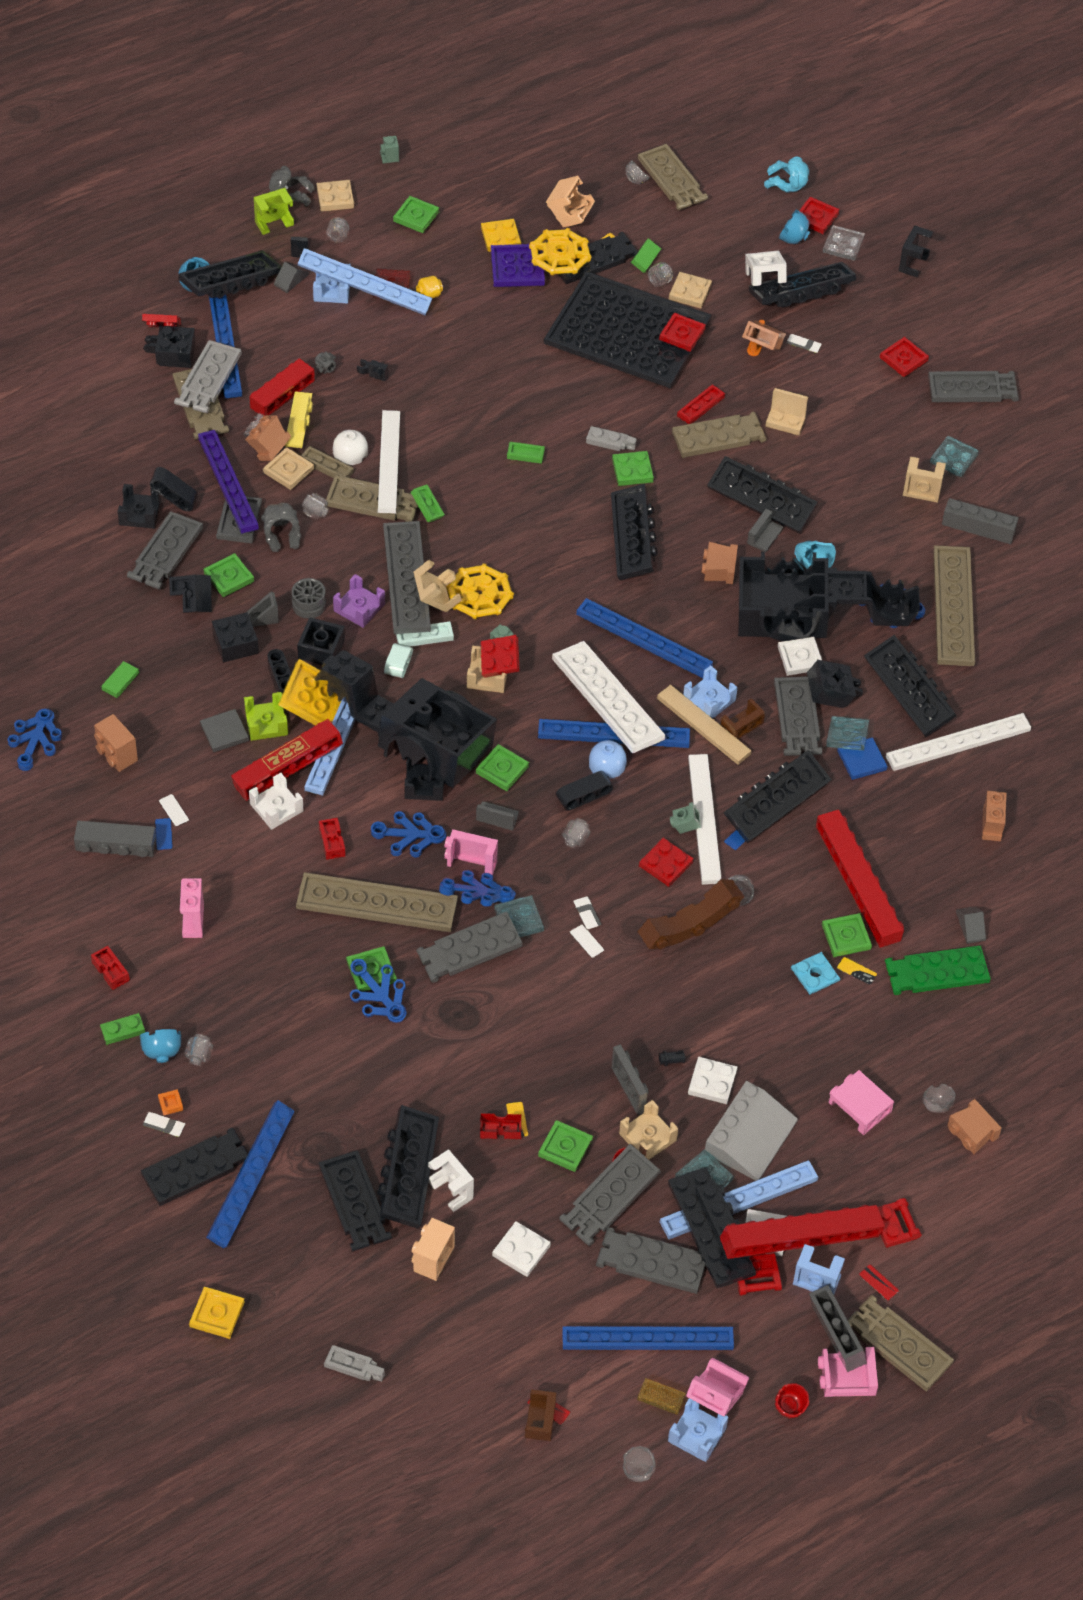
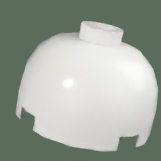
(350, 447)

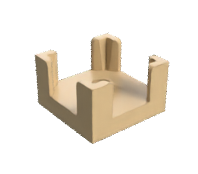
(923, 483)
(433, 588)
(477, 681)
(648, 1132)

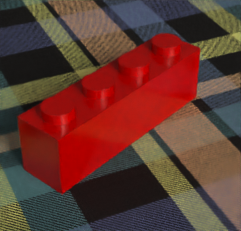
(282, 388)

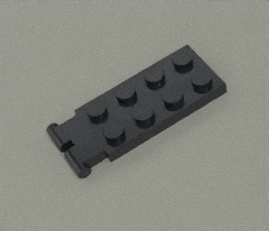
(605, 255)
(194, 1167)
(354, 1200)

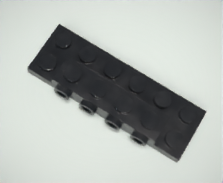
(231, 275)
(804, 285)
(761, 492)
(633, 532)
(910, 685)
(776, 795)
(407, 1166)
(706, 1217)

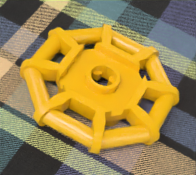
(560, 240)
(486, 585)

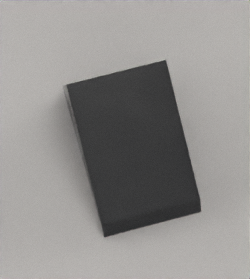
(298, 245)

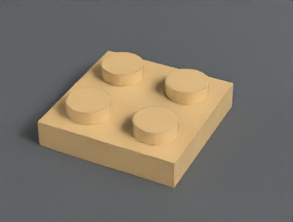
(335, 195)
(690, 290)
(288, 468)

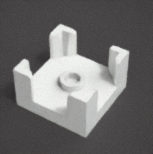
(765, 262)
(276, 803)
(458, 1177)

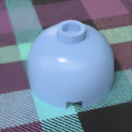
(608, 757)

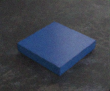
(863, 763)

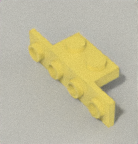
(299, 419)

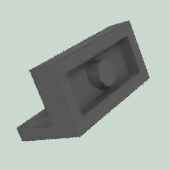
(764, 532)
(496, 815)

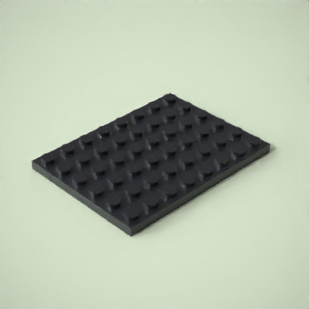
(621, 329)

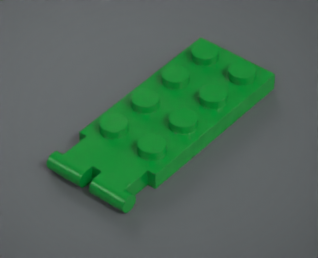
(938, 970)

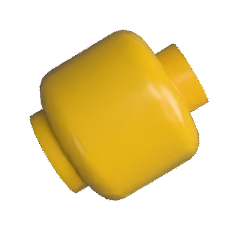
(429, 286)

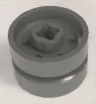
(308, 598)

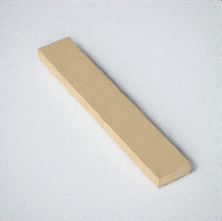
(704, 724)

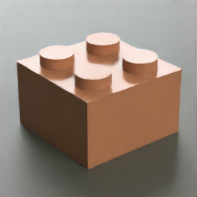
(115, 743)

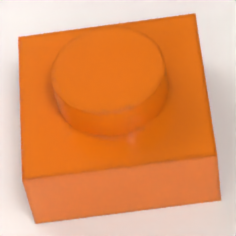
(170, 1102)

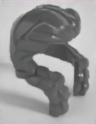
(282, 179)
(277, 516)

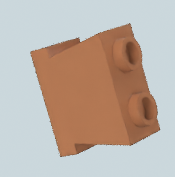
(764, 335)
(268, 438)
(720, 562)
(994, 816)
(974, 1126)

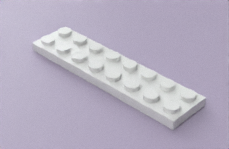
(608, 697)

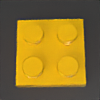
(500, 233)
(216, 1312)

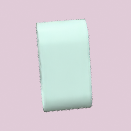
(398, 660)

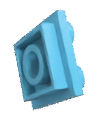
(819, 965)

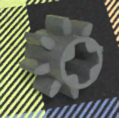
(325, 362)

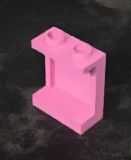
(471, 849)
(192, 908)
(862, 1101)
(839, 1382)
(718, 1387)

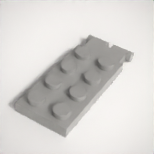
(208, 376)

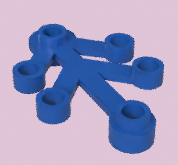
(34, 736)
(411, 833)
(478, 890)
(380, 993)

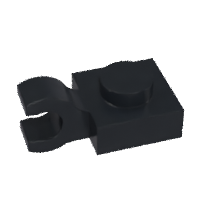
(374, 368)

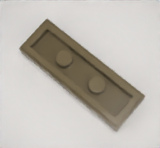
(327, 464)

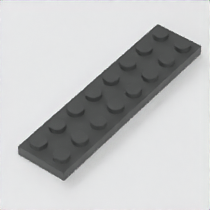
(403, 557)

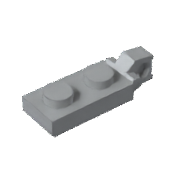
(610, 439)
(353, 1364)

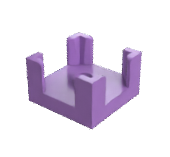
(358, 603)

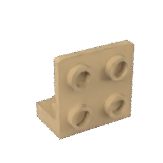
(787, 411)

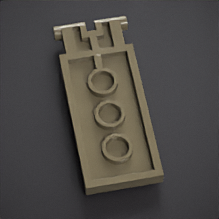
(672, 176)
(198, 420)
(718, 434)
(363, 498)
(900, 1343)

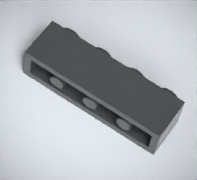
(980, 521)
(115, 838)
(837, 1328)

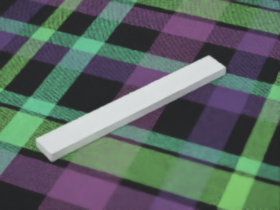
(389, 462)
(958, 742)
(706, 835)

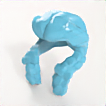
(795, 168)

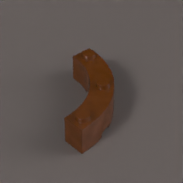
(692, 919)

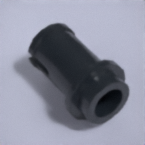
(671, 1057)

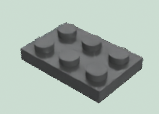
(629, 1079)

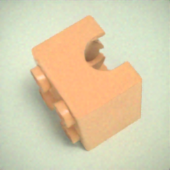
(568, 203)

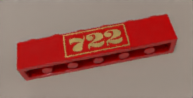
(287, 758)

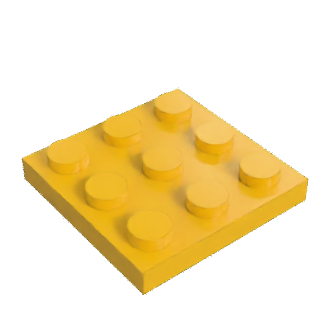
(308, 697)

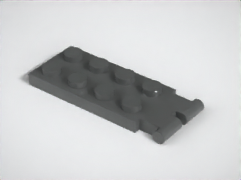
(972, 386)
(165, 550)
(797, 716)
(470, 947)
(610, 1194)
(652, 1260)

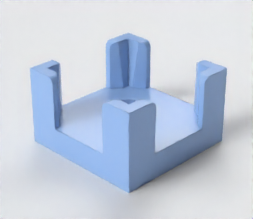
(330, 290)
(710, 694)
(813, 1276)
(697, 1431)

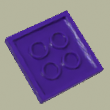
(514, 266)

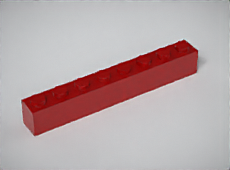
(859, 878)
(796, 1231)

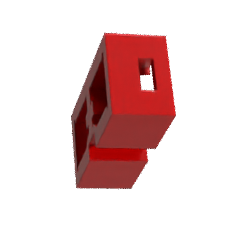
(332, 838)
(110, 967)
(500, 1126)

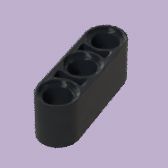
(173, 489)
(278, 669)
(584, 790)

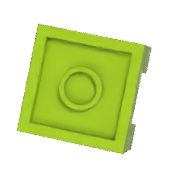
(272, 207)
(265, 719)

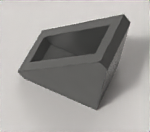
(290, 276)
(265, 611)
(972, 924)

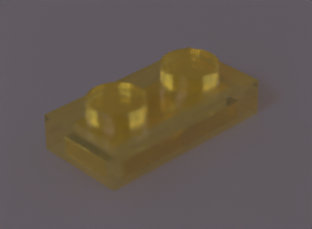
(661, 1396)

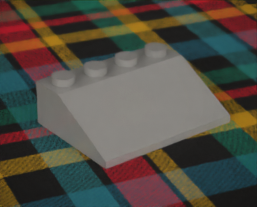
(750, 1132)

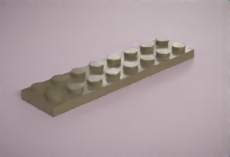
(953, 606)
(377, 902)

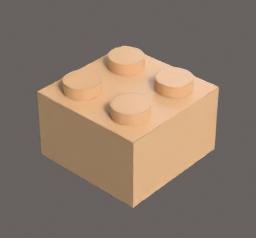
(433, 1248)

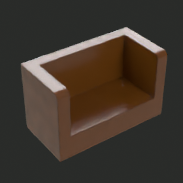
(744, 721)
(540, 1415)

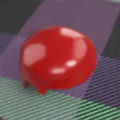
(792, 1400)

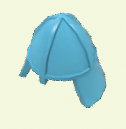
(805, 550)

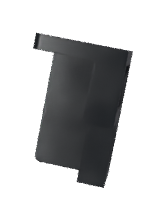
(195, 592)

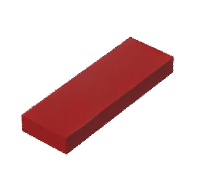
(701, 404)

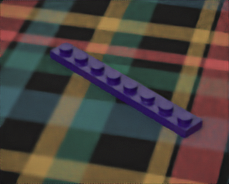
(228, 481)

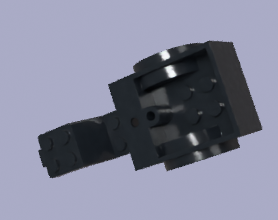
(798, 602)
(422, 721)

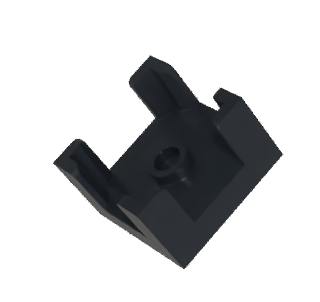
(911, 249)
(138, 509)
(418, 787)

